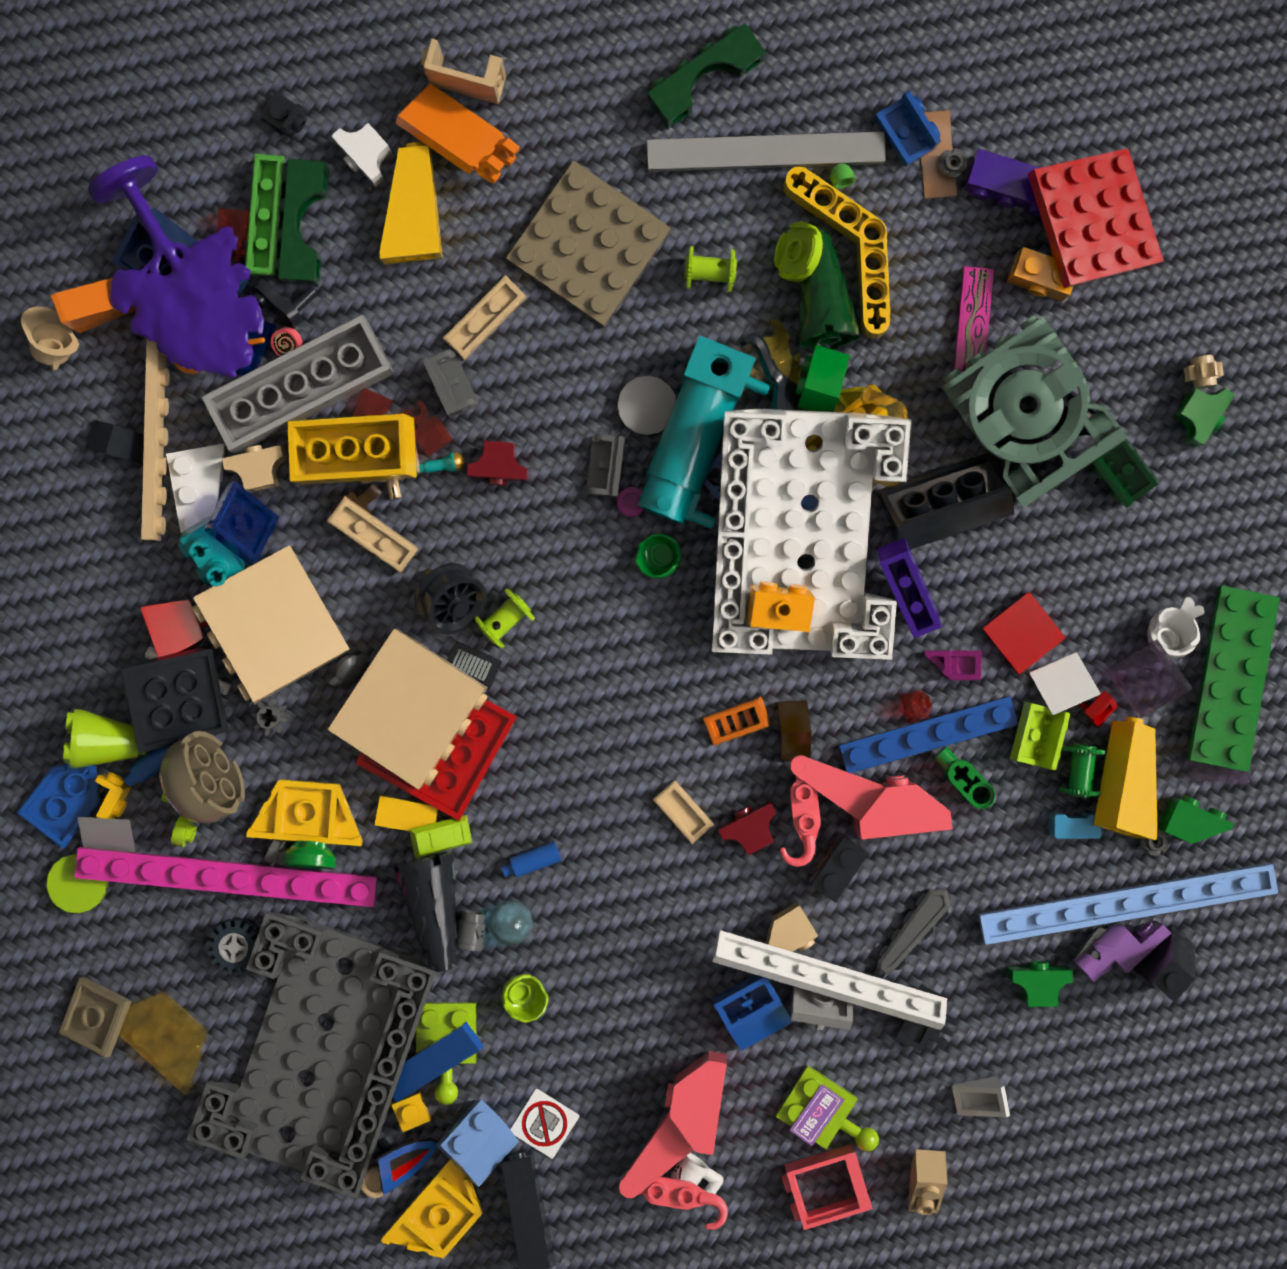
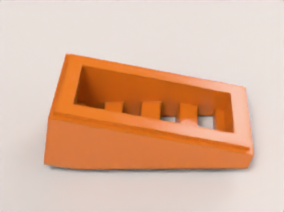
(757, 703)

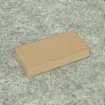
(683, 811)

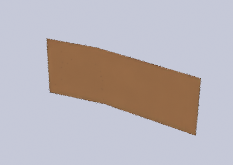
(934, 181)

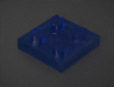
(241, 523)

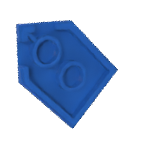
(60, 800)

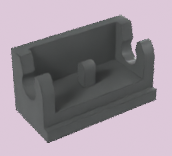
(451, 383)
(605, 465)

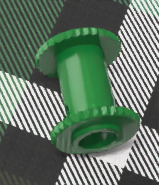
(1082, 771)

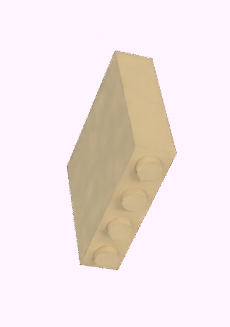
(270, 625)
(408, 709)

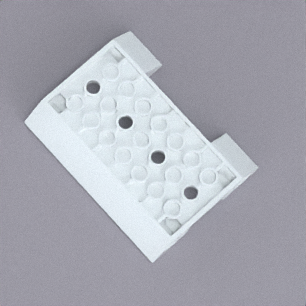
(768, 529)

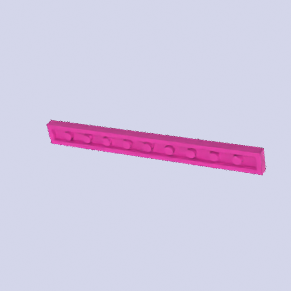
(226, 876)

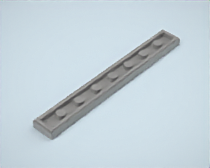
(765, 151)

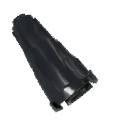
(431, 901)

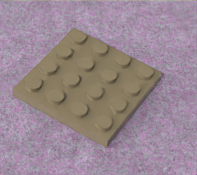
(588, 243)

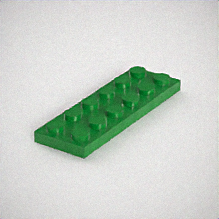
(1233, 678)

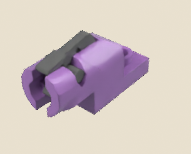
(1119, 947)

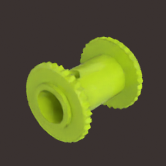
(710, 269)
(507, 615)

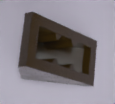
(794, 729)

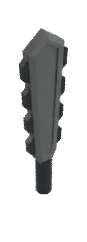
(917, 925)

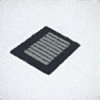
(475, 663)

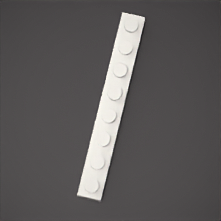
(830, 980)

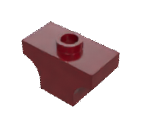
(498, 464)
(750, 827)

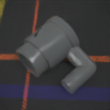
(470, 930)

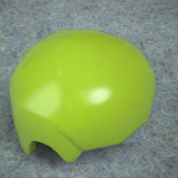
(524, 998)

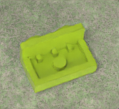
(1039, 736)

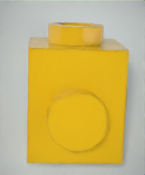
(115, 802)

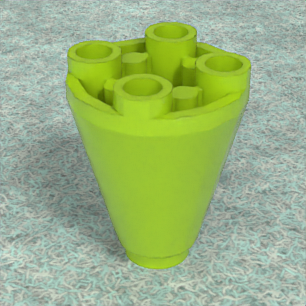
(97, 740)

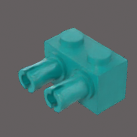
(213, 559)

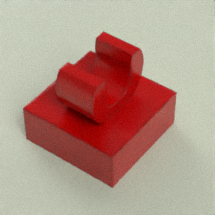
(1100, 709)

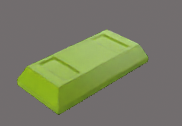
(440, 836)

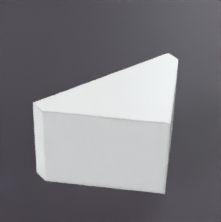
(981, 1098)

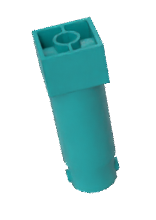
(696, 431)

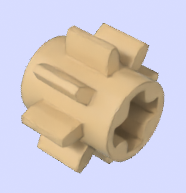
(1203, 371)

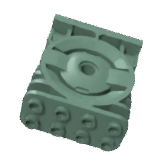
(1037, 346)

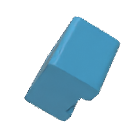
(1073, 826)

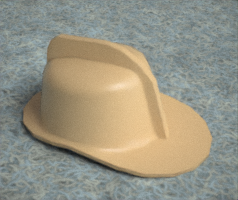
(48, 338)

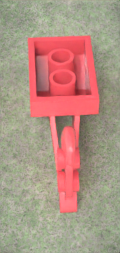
(876, 808)
(686, 1127)

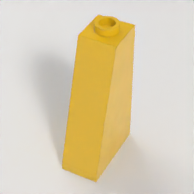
(412, 212)
(1129, 781)

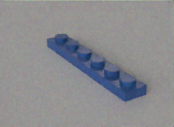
(928, 734)

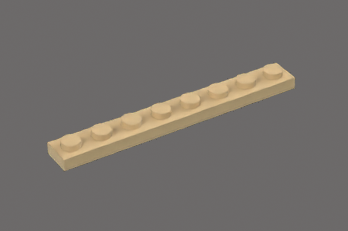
(155, 439)

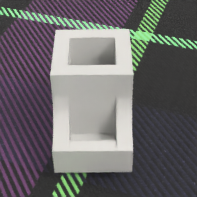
(364, 151)

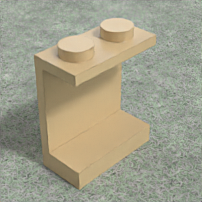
(484, 88)

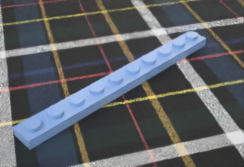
(1128, 903)

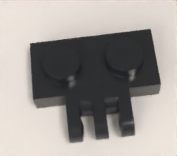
(918, 1034)

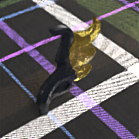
(778, 365)

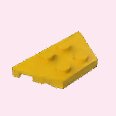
(306, 814)
(437, 1214)

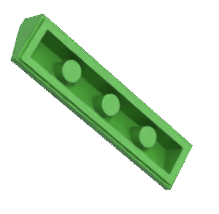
(264, 214)

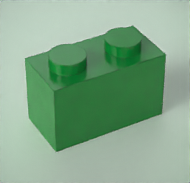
(823, 379)

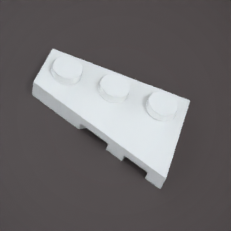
(196, 482)

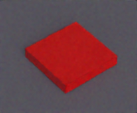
(1023, 633)

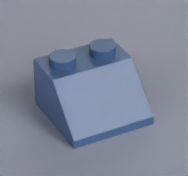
(477, 1142)

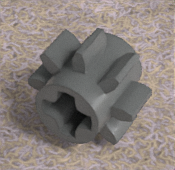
(264, 722)

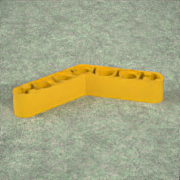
(855, 232)

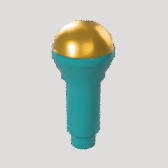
(452, 462)

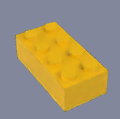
(352, 449)

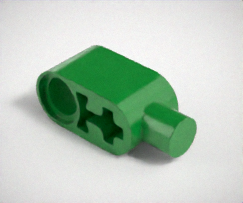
(948, 762)

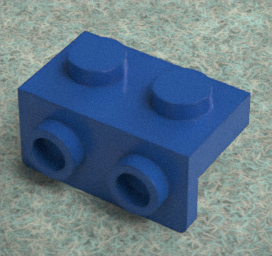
(908, 128)

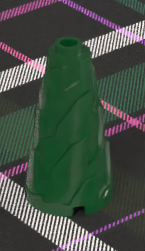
(825, 307)

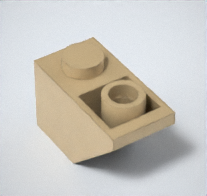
(791, 930)
(927, 1181)

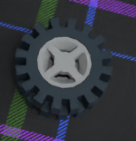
(226, 950)

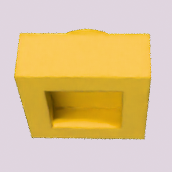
(411, 1111)

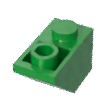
(1190, 823)

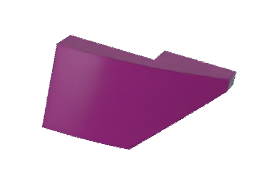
(958, 663)

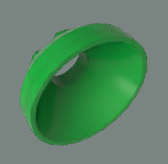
(309, 855)

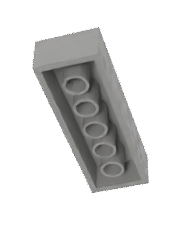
(298, 384)

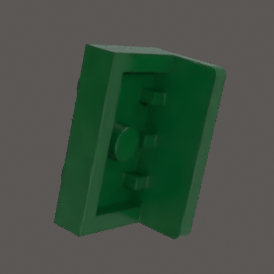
(1124, 473)

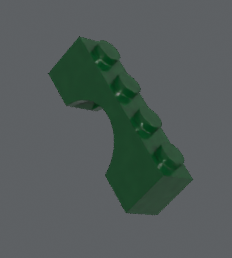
(735, 53)
(305, 184)

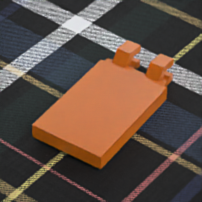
(458, 134)

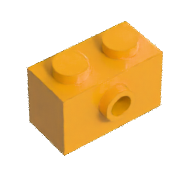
(1038, 275)
(780, 607)

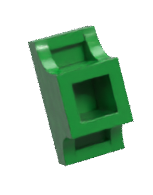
(1202, 414)
(1040, 982)

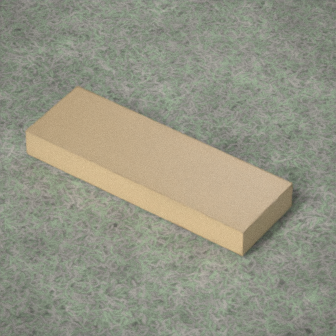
(484, 317)
(372, 534)

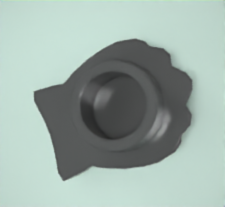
(348, 671)

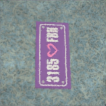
(817, 1115)

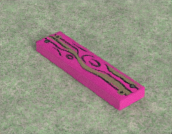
(973, 315)

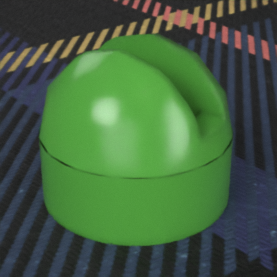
(842, 176)

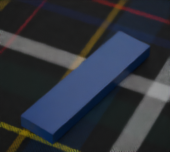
(437, 1059)

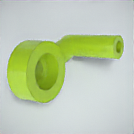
(183, 831)

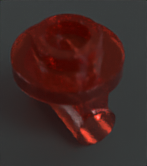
(916, 705)

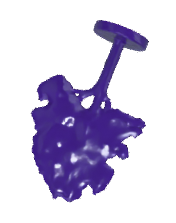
(197, 306)

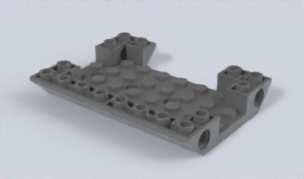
(352, 1062)

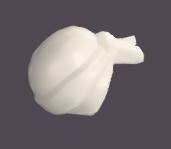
(1176, 628)

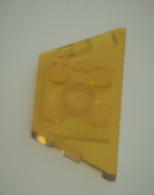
(166, 1038)

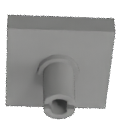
(820, 1010)

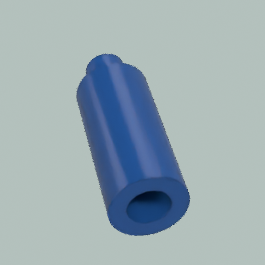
(145, 767)
(532, 860)

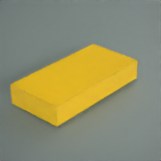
(403, 813)

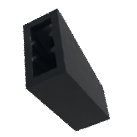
(1170, 965)

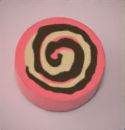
(285, 340)

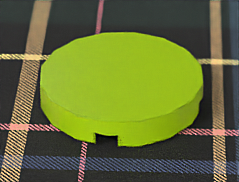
(798, 251)
(72, 893)

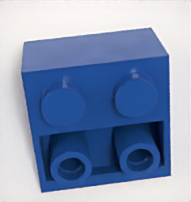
(751, 1010)

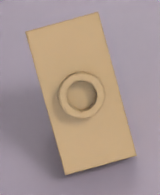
(257, 466)

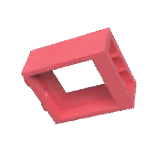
(836, 1210)

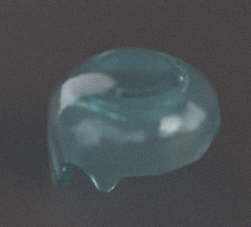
(509, 923)

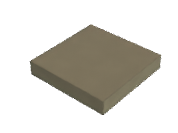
(94, 1017)

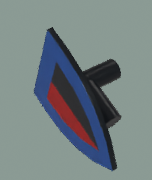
(403, 1161)

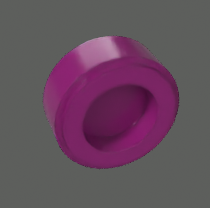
(628, 500)

